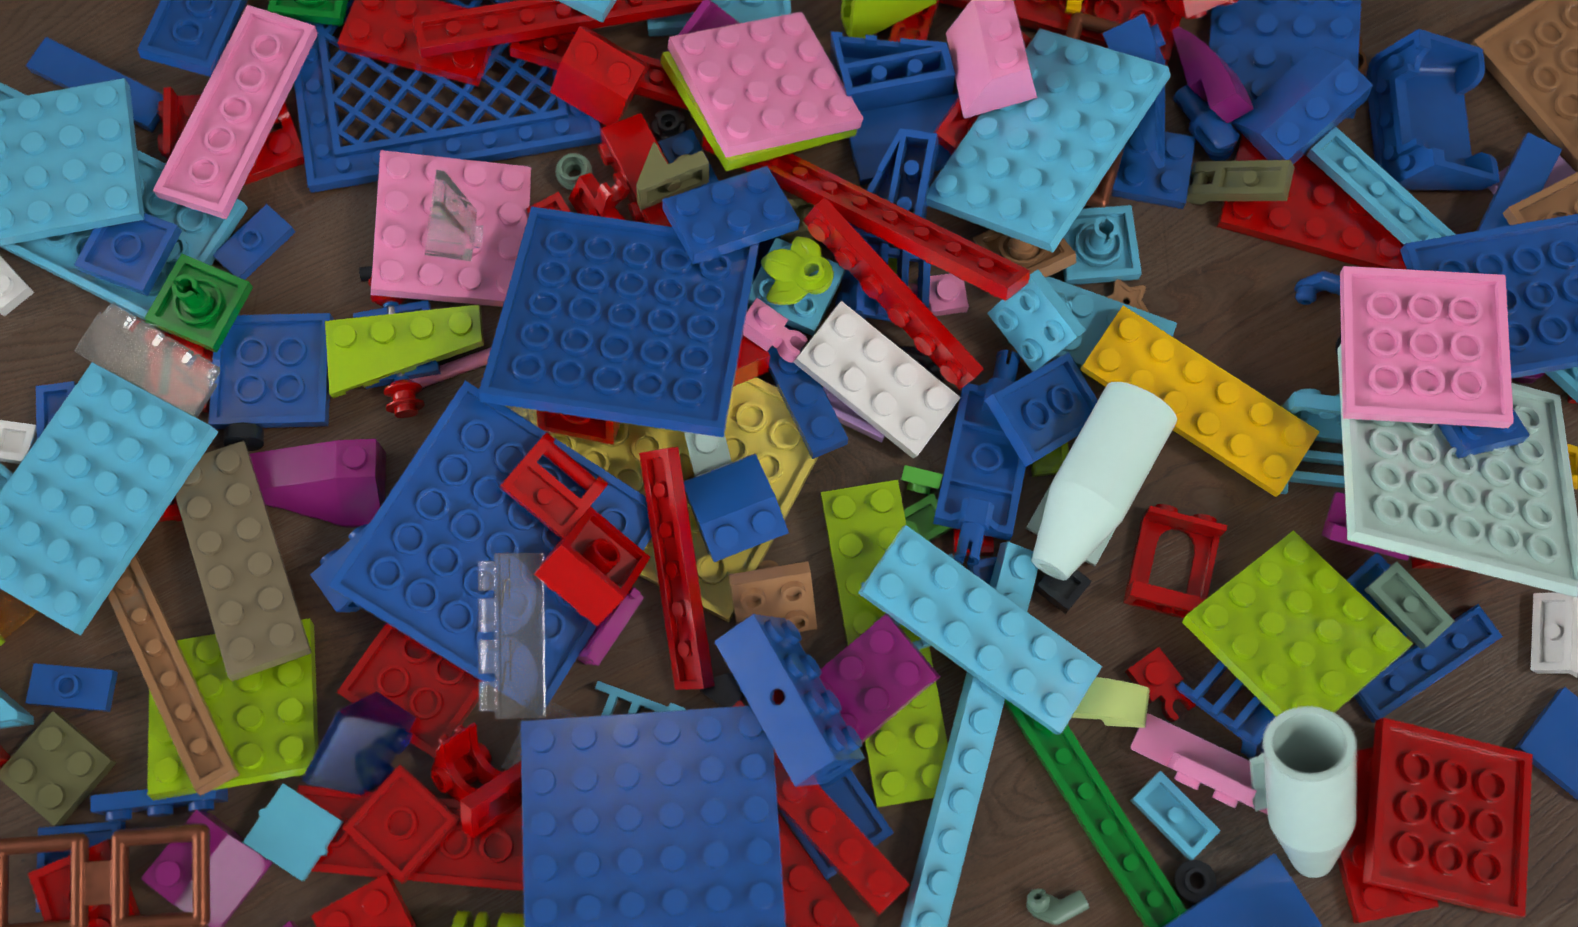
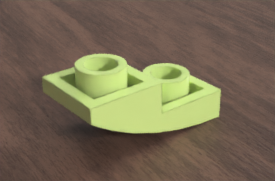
(1115, 703)

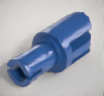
(1206, 126)

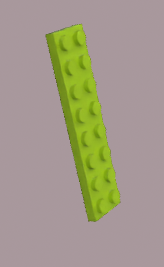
(912, 745)

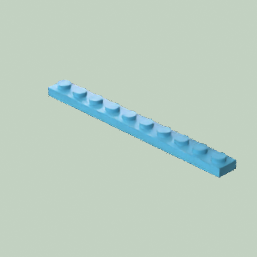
(1392, 206)
(964, 768)

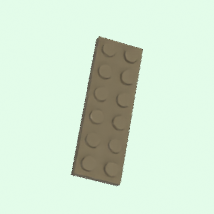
(240, 564)

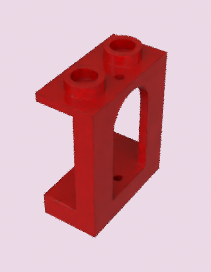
(1205, 537)

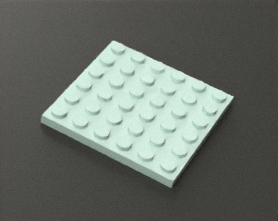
(1484, 513)

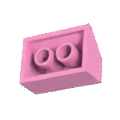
(989, 57)

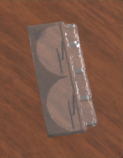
(149, 359)
(519, 636)

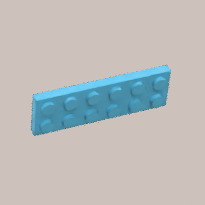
(980, 630)

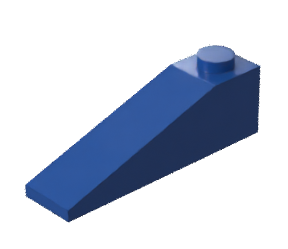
(1144, 41)

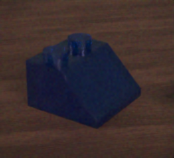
(360, 745)

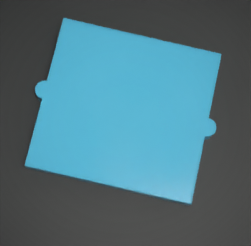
(293, 832)

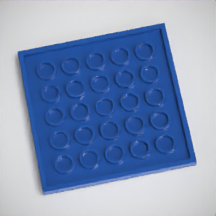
(619, 325)
(448, 514)
(651, 821)

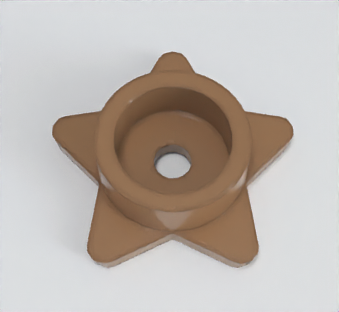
(1133, 294)

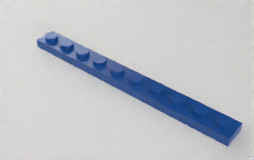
(799, 391)

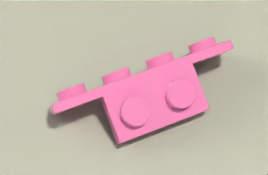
(1196, 761)

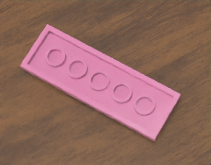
(235, 112)

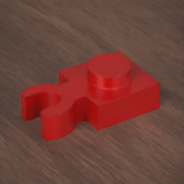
(1160, 677)

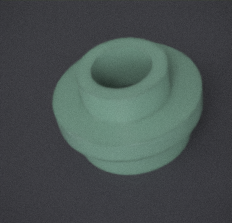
(569, 163)

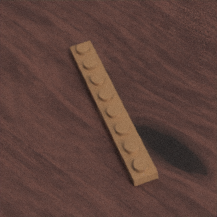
(171, 681)

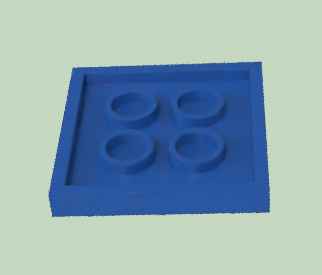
(273, 372)

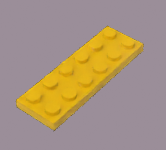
(1209, 403)

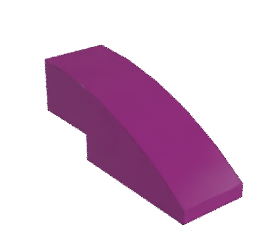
(1211, 77)

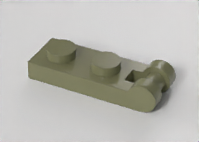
(1240, 181)

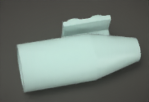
(1099, 478)
(1308, 786)

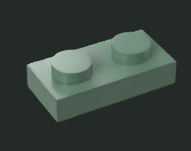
(1409, 605)

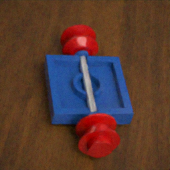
(399, 385)

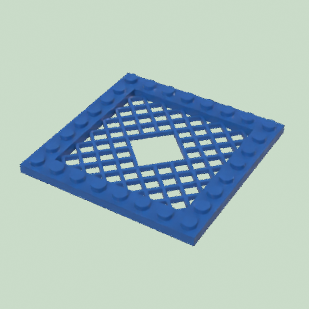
(338, 166)

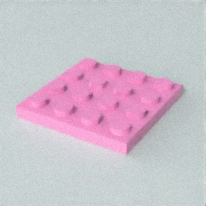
(764, 83)
(401, 223)
(1425, 347)

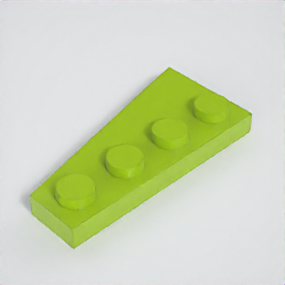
(383, 345)

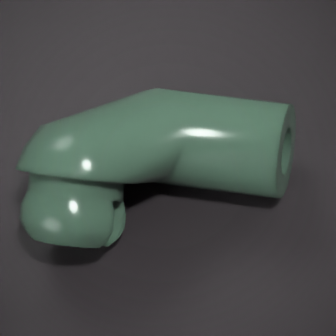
(1053, 909)

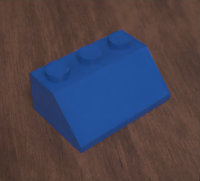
(1304, 105)

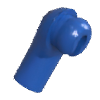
(1309, 286)

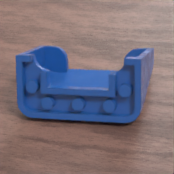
(1422, 113)

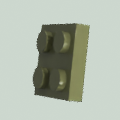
(56, 769)

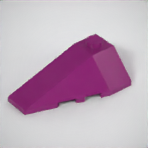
(325, 480)

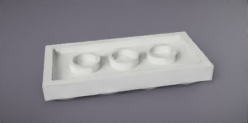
(877, 379)

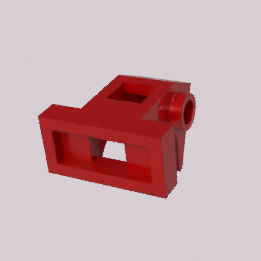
(463, 761)

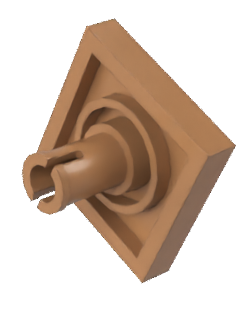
(1028, 255)
(775, 592)

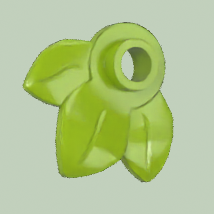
(792, 272)

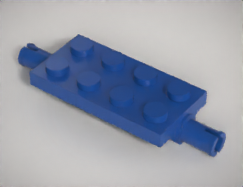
(981, 468)

